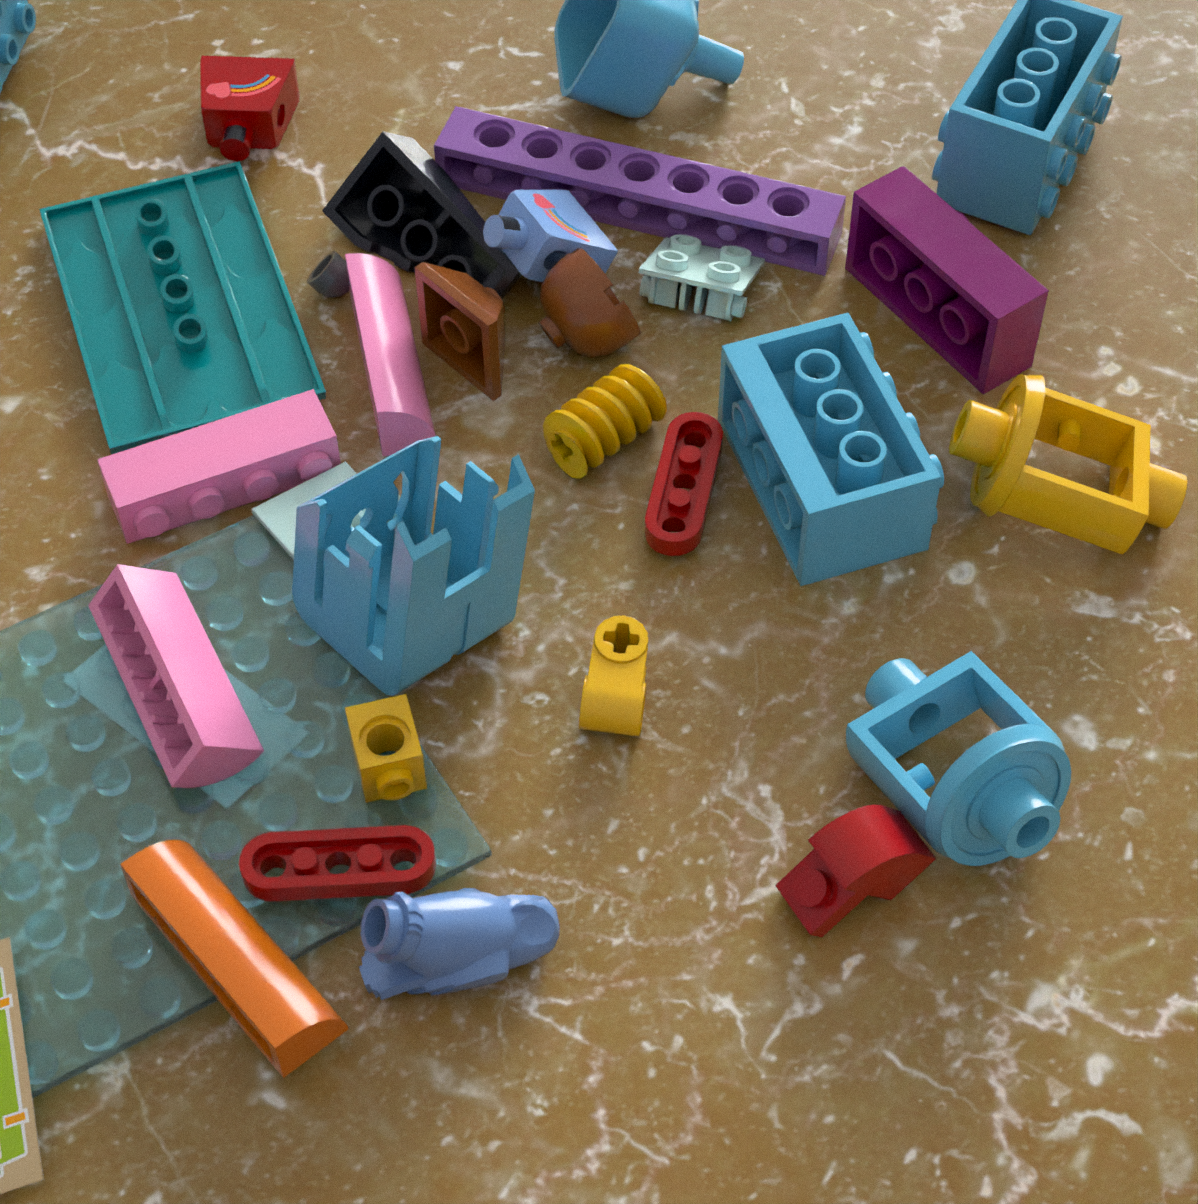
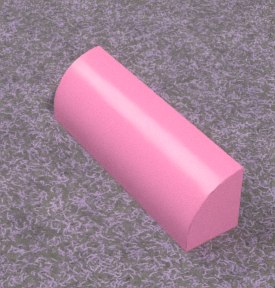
(388, 353)
(174, 677)

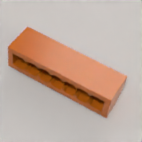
(232, 954)

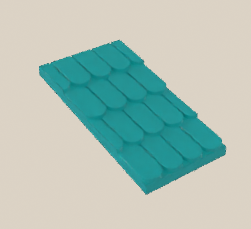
(178, 304)

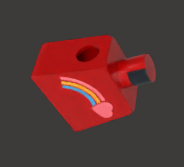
(247, 102)

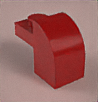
(854, 857)

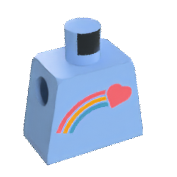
(543, 228)

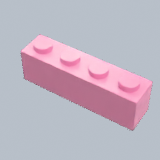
(219, 465)

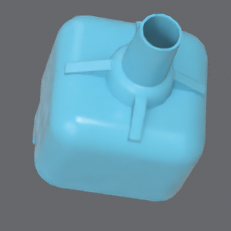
(633, 50)

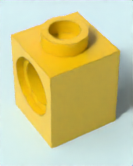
(381, 728)

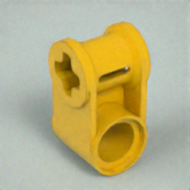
(616, 678)

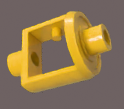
(1001, 442)

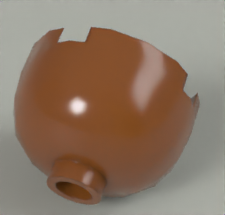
(584, 308)

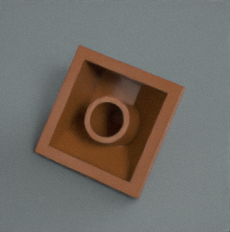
(463, 325)

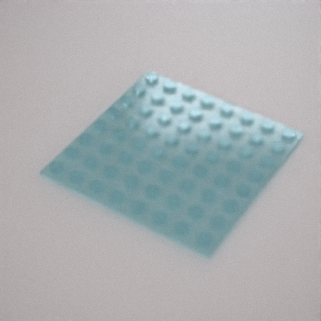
(91, 793)

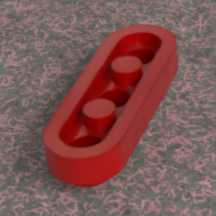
(678, 468)
(312, 853)

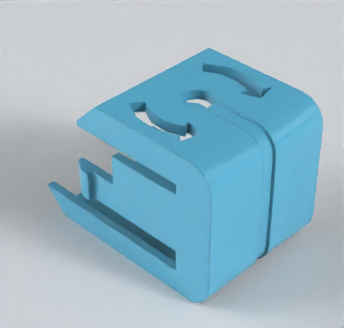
(393, 590)

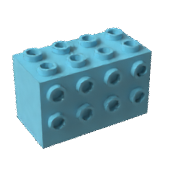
(1028, 112)

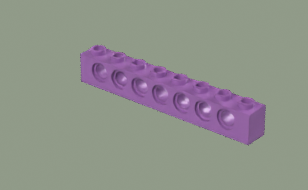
(644, 188)

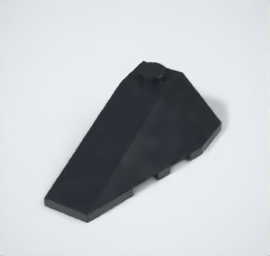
(414, 213)

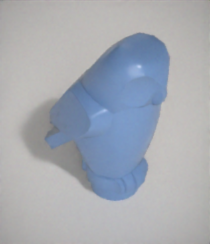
(452, 940)

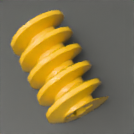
(603, 419)

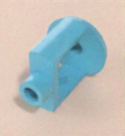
(997, 795)

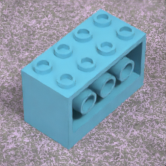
(828, 448)

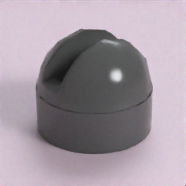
(330, 276)

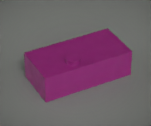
(945, 279)

